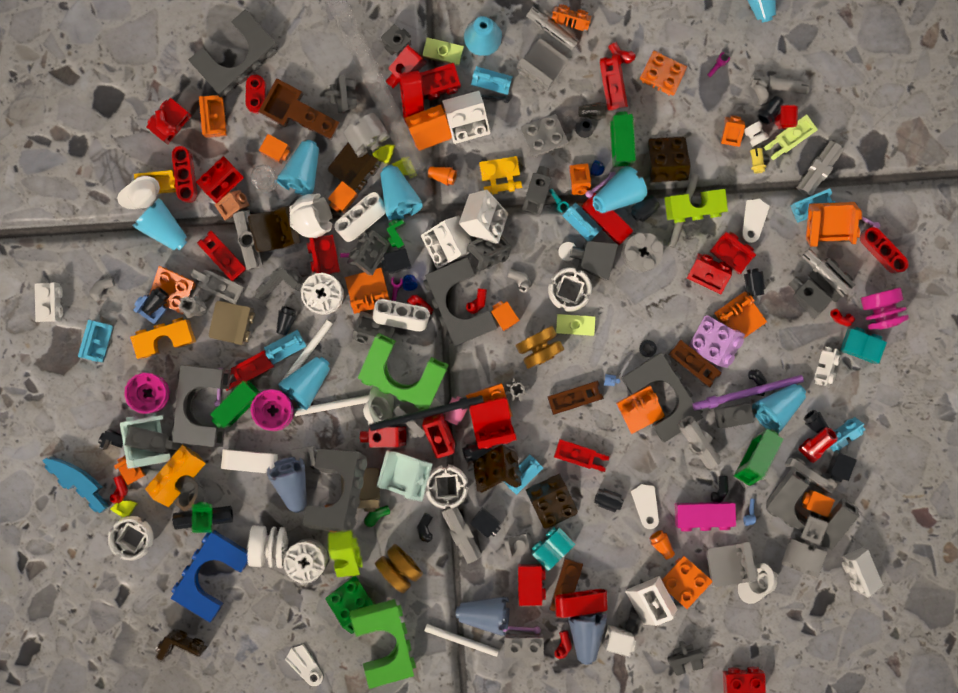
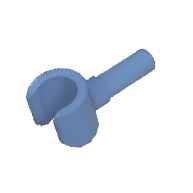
(610, 380)
(750, 519)

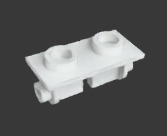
(830, 360)

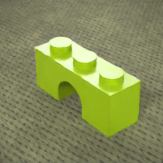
(711, 203)
(345, 553)

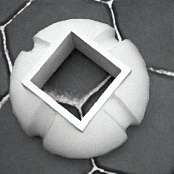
(311, 216)
(574, 276)
(443, 501)
(125, 549)

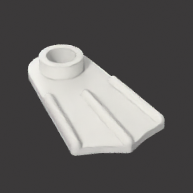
(754, 219)
(646, 504)
(304, 664)

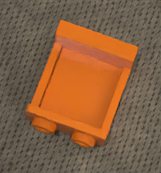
(833, 222)

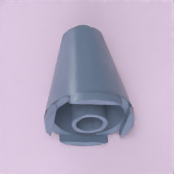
(290, 482)
(485, 614)
(587, 635)

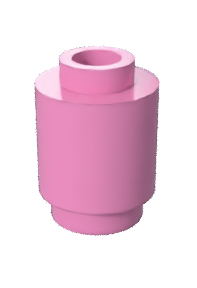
(456, 415)

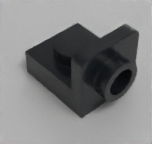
(108, 436)

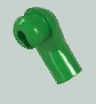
(374, 516)

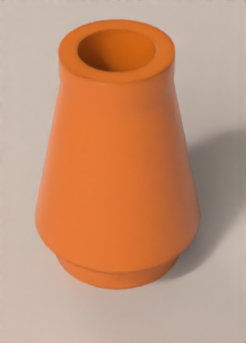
(443, 174)
(661, 543)

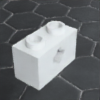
(619, 640)

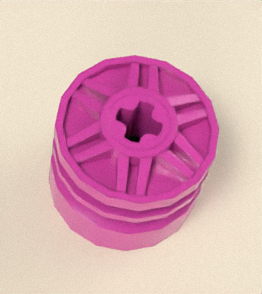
(884, 309)
(136, 395)
(264, 402)

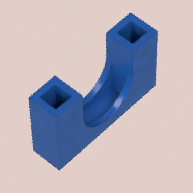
(189, 592)

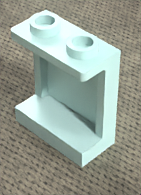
(138, 457)
(404, 475)

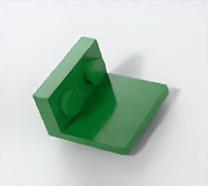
(348, 598)

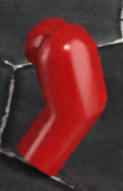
(626, 56)
(163, 126)
(416, 300)
(479, 303)
(838, 318)
(121, 490)
(565, 645)

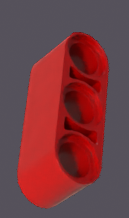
(411, 93)
(180, 166)
(610, 222)
(892, 251)
(581, 603)

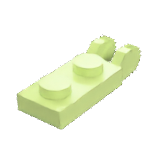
(792, 136)

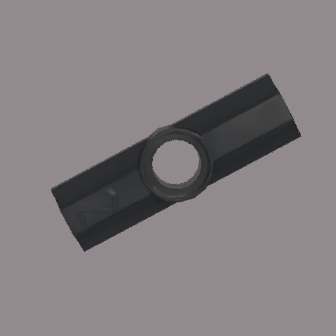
(219, 516)

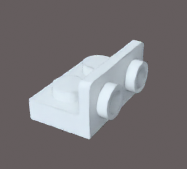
(48, 302)

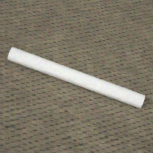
(310, 347)
(332, 405)
(461, 640)

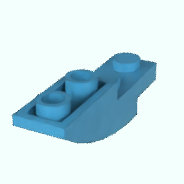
(73, 476)

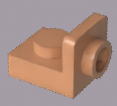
(231, 204)

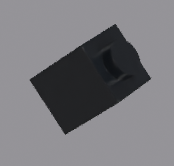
(396, 261)
(841, 467)
(486, 523)

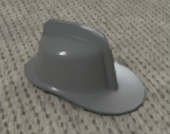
(190, 493)

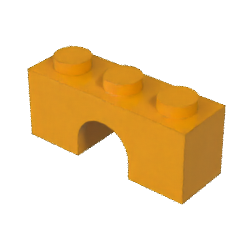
(146, 342)
(182, 463)

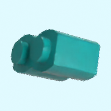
(863, 345)
(552, 548)

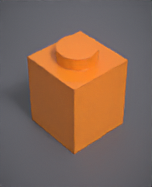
(275, 149)
(342, 197)
(504, 315)
(817, 503)

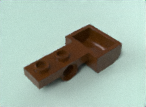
(284, 104)

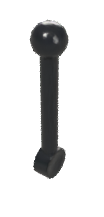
(505, 99)

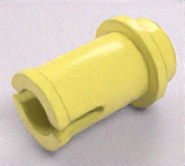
(757, 162)

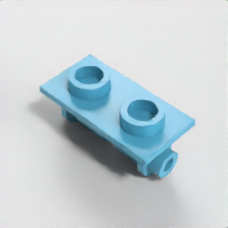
(491, 80)
(582, 222)
(285, 347)
(851, 428)
(529, 469)

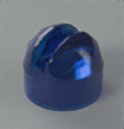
(597, 168)
(409, 282)

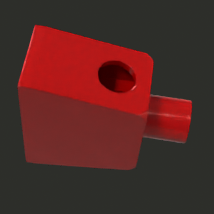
(410, 60)
(390, 437)

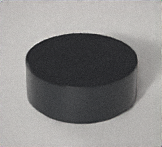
(631, 622)

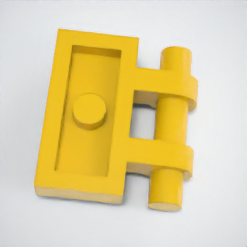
(500, 169)

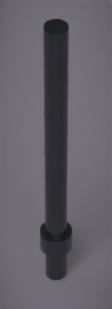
(462, 404)

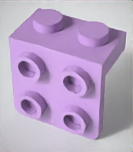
(717, 341)

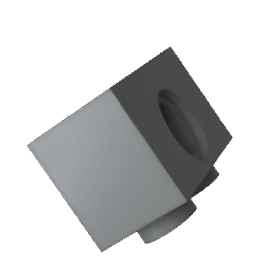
(523, 645)

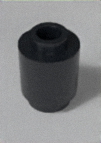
(645, 208)
(754, 282)
(608, 500)

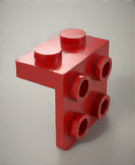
(492, 423)

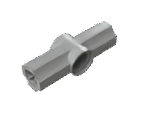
(820, 168)
(251, 256)
(193, 306)
(699, 442)
(462, 534)

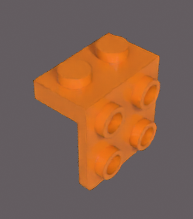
(429, 127)

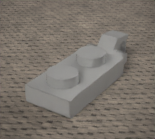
(218, 285)
(814, 475)

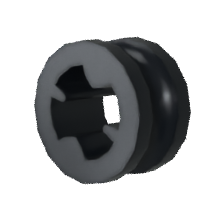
(644, 353)

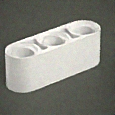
(360, 217)
(392, 315)
(247, 460)

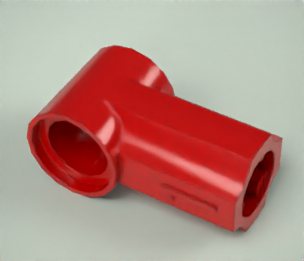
(787, 117)
(815, 447)

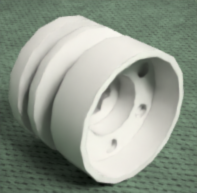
(333, 289)
(267, 546)
(314, 553)

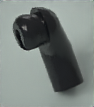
(758, 378)
(722, 491)
(423, 530)

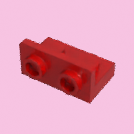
(440, 81)
(733, 252)
(324, 255)
(710, 273)

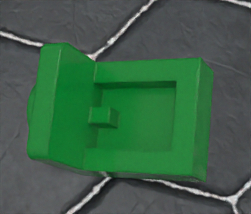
(394, 238)
(201, 517)

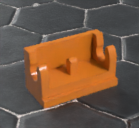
(212, 116)

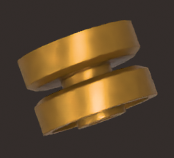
(540, 348)
(398, 568)

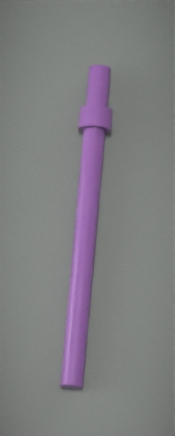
(714, 401)

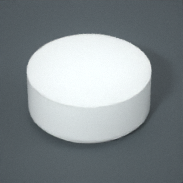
(564, 251)

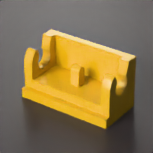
(164, 178)

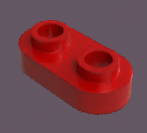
(255, 93)

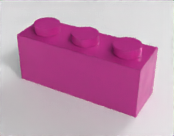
(705, 515)

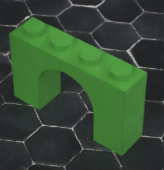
(376, 373)
(397, 664)

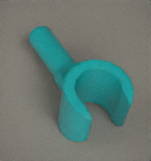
(558, 200)

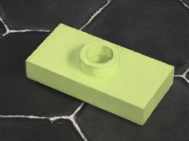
(442, 51)
(575, 325)

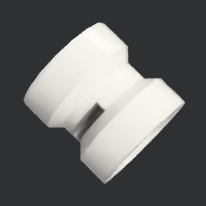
(753, 130)

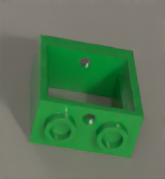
(622, 139)
(235, 405)
(758, 457)

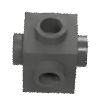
(393, 35)

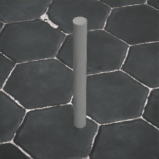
(678, 226)

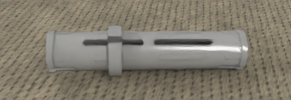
(552, 28)
(781, 84)
(819, 265)

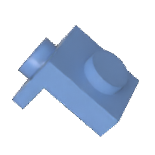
(155, 317)

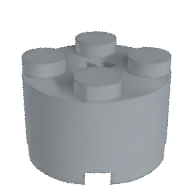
(366, 134)
(652, 247)
(804, 558)

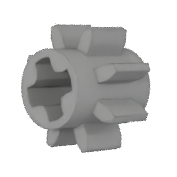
(518, 394)

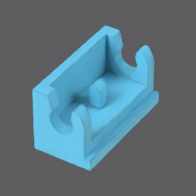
(800, 208)
(95, 341)

